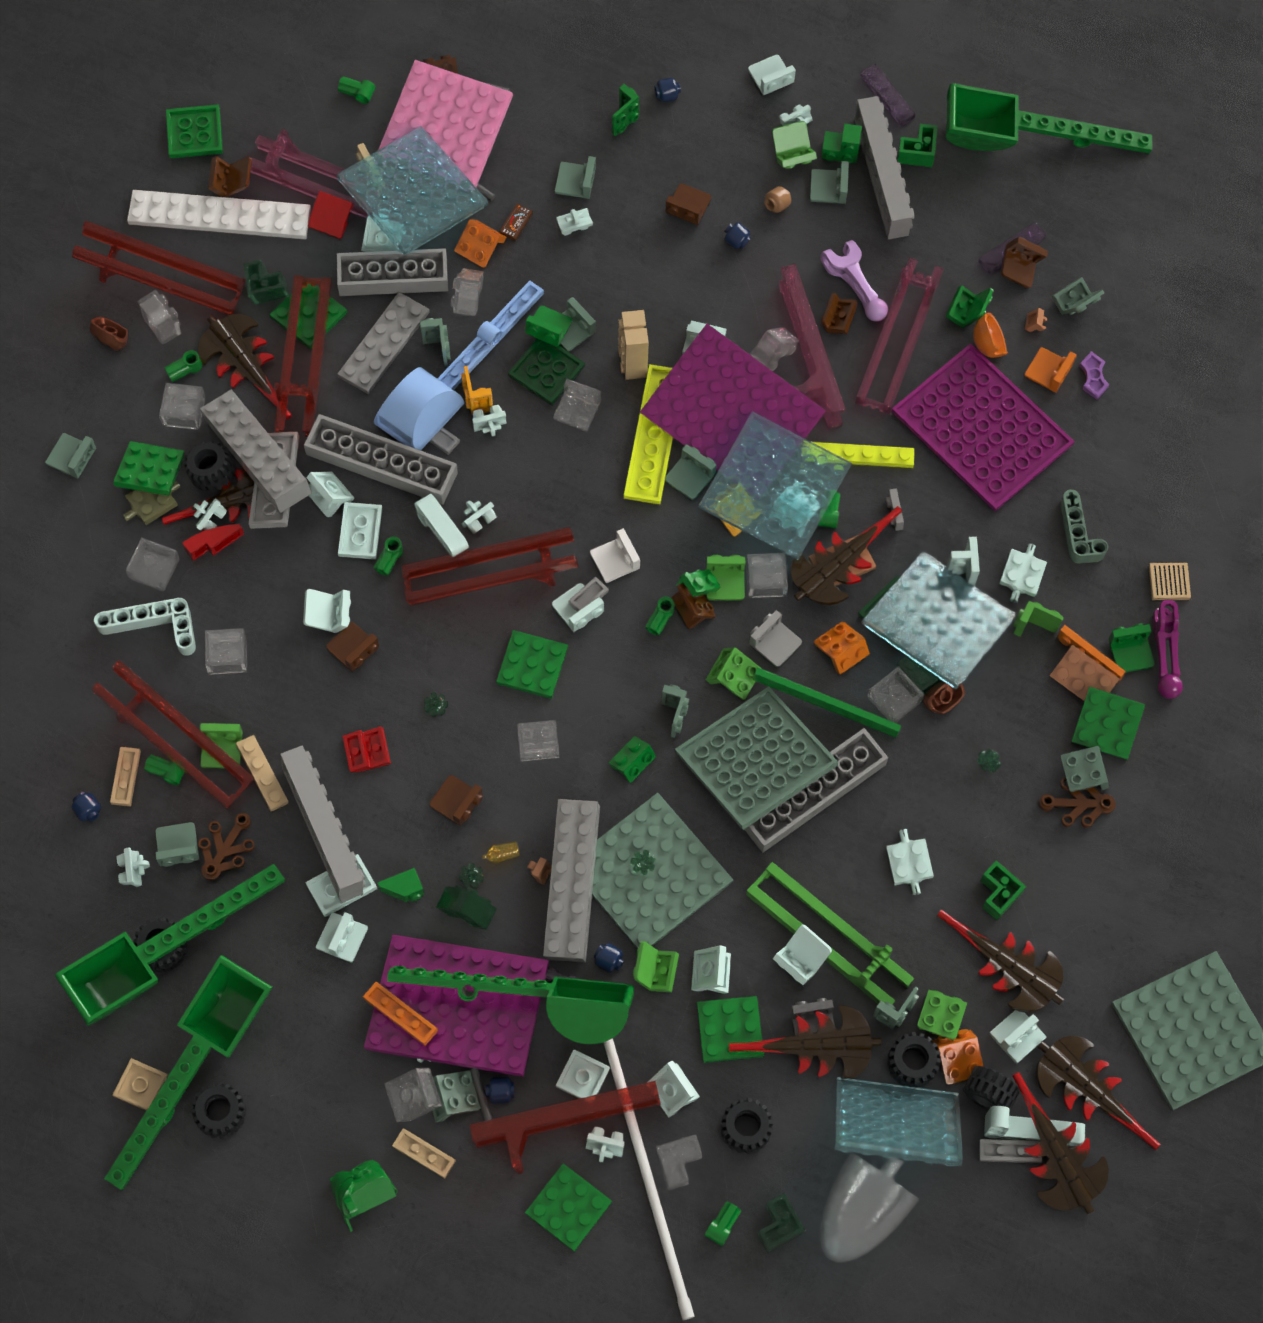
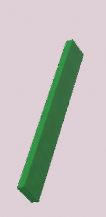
(827, 702)

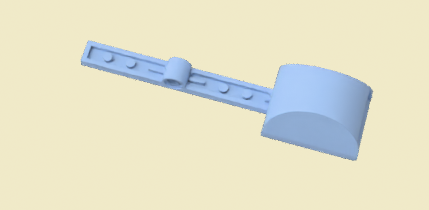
(424, 403)

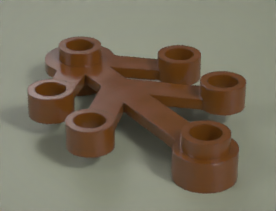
(1081, 804)
(225, 849)

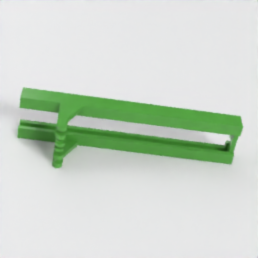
(879, 954)

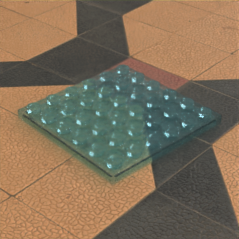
(412, 190)
(775, 485)
(939, 619)
(898, 1122)

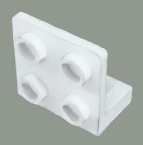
(616, 557)

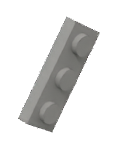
(1006, 1151)

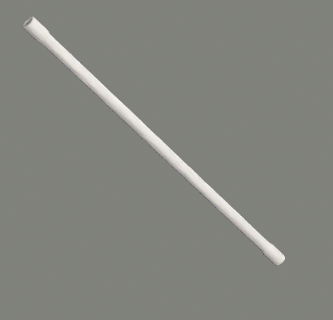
(683, 1300)

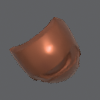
(109, 332)
(943, 697)

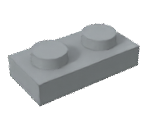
(892, 502)

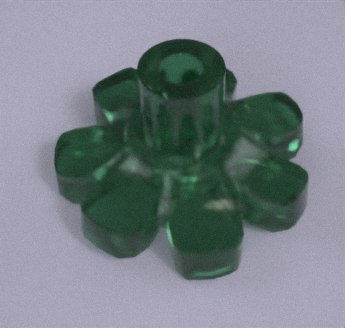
(435, 704)
(989, 760)
(643, 862)
(471, 875)

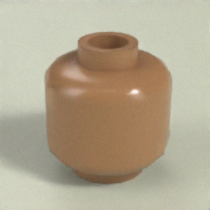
(777, 199)

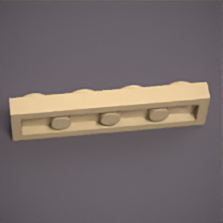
(262, 773)

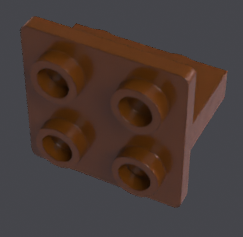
(691, 608)

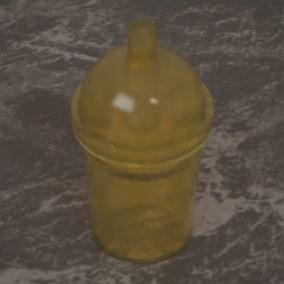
(502, 852)

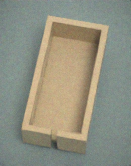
(633, 344)

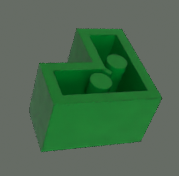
(842, 145)
(919, 150)
(1005, 889)

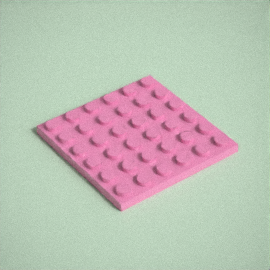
(454, 111)

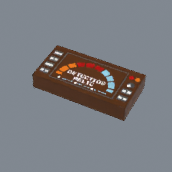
(516, 222)

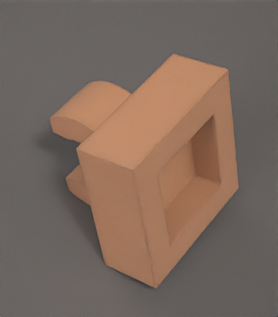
(1035, 320)
(540, 870)

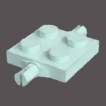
(1023, 573)
(909, 862)

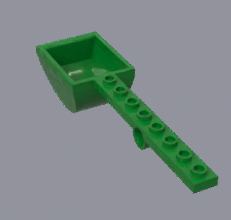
(991, 122)
(121, 971)
(576, 1007)
(216, 1021)

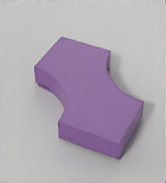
(1095, 382)

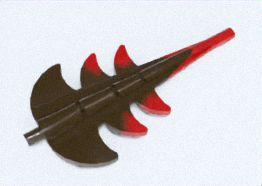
(226, 338)
(230, 498)
(818, 580)
(1037, 984)
(850, 1043)
(1063, 1064)
(1074, 1184)

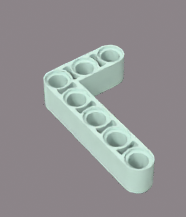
(151, 619)
(1002, 1126)

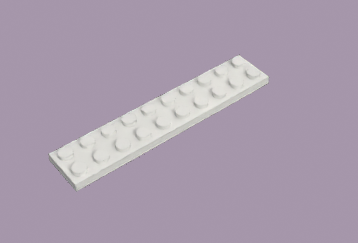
(219, 214)

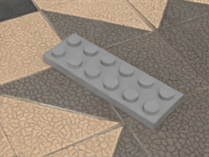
(383, 343)
(263, 512)

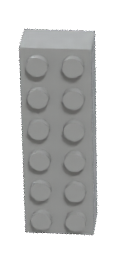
(392, 272)

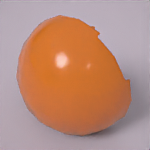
(989, 337)

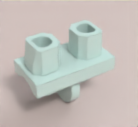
(799, 114)
(574, 221)
(489, 422)
(214, 508)
(472, 522)
(134, 867)
(603, 1145)

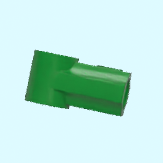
(360, 90)
(183, 367)
(831, 515)
(388, 557)
(660, 617)
(166, 769)
(721, 1226)

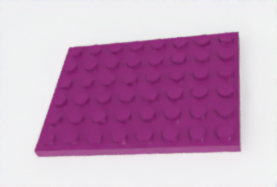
(716, 390)
(982, 427)
(478, 1034)

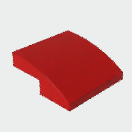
(330, 215)
(366, 749)

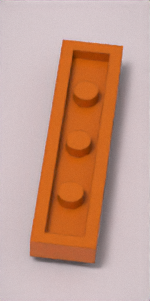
(1069, 638)
(400, 1013)

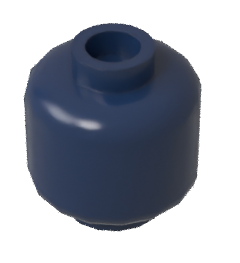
(667, 89)
(737, 235)
(86, 807)
(609, 957)
(500, 1090)

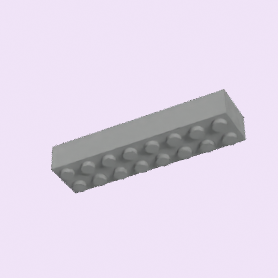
(883, 168)
(256, 451)
(380, 458)
(857, 761)
(322, 824)
(571, 880)

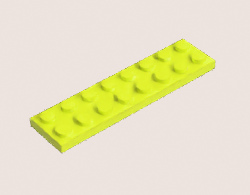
(650, 449)

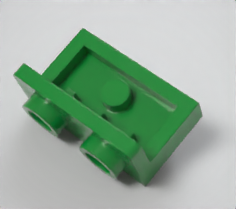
(699, 582)
(633, 758)

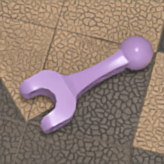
(850, 271)

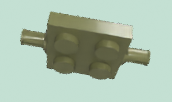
(149, 505)

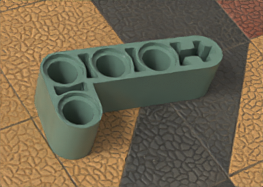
(1078, 526)

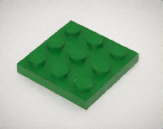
(194, 131)
(308, 314)
(149, 468)
(532, 664)
(1108, 722)
(728, 1022)
(568, 1207)

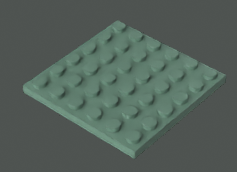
(756, 757)
(678, 886)
(1193, 1030)

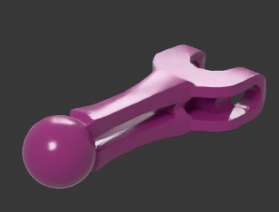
(1166, 628)

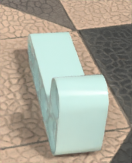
(435, 517)

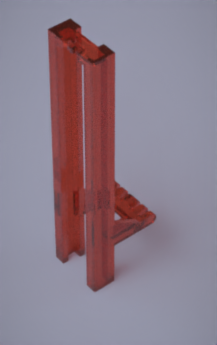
(110, 267)
(285, 388)
(541, 571)
(125, 714)
(519, 1126)

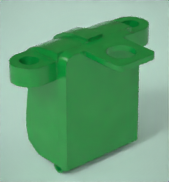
(361, 1189)

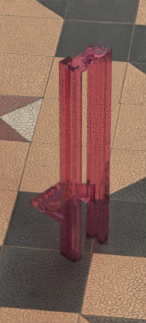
(286, 149)
(907, 277)
(822, 384)

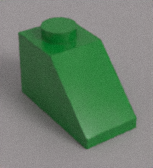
(403, 886)

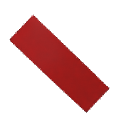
(212, 540)

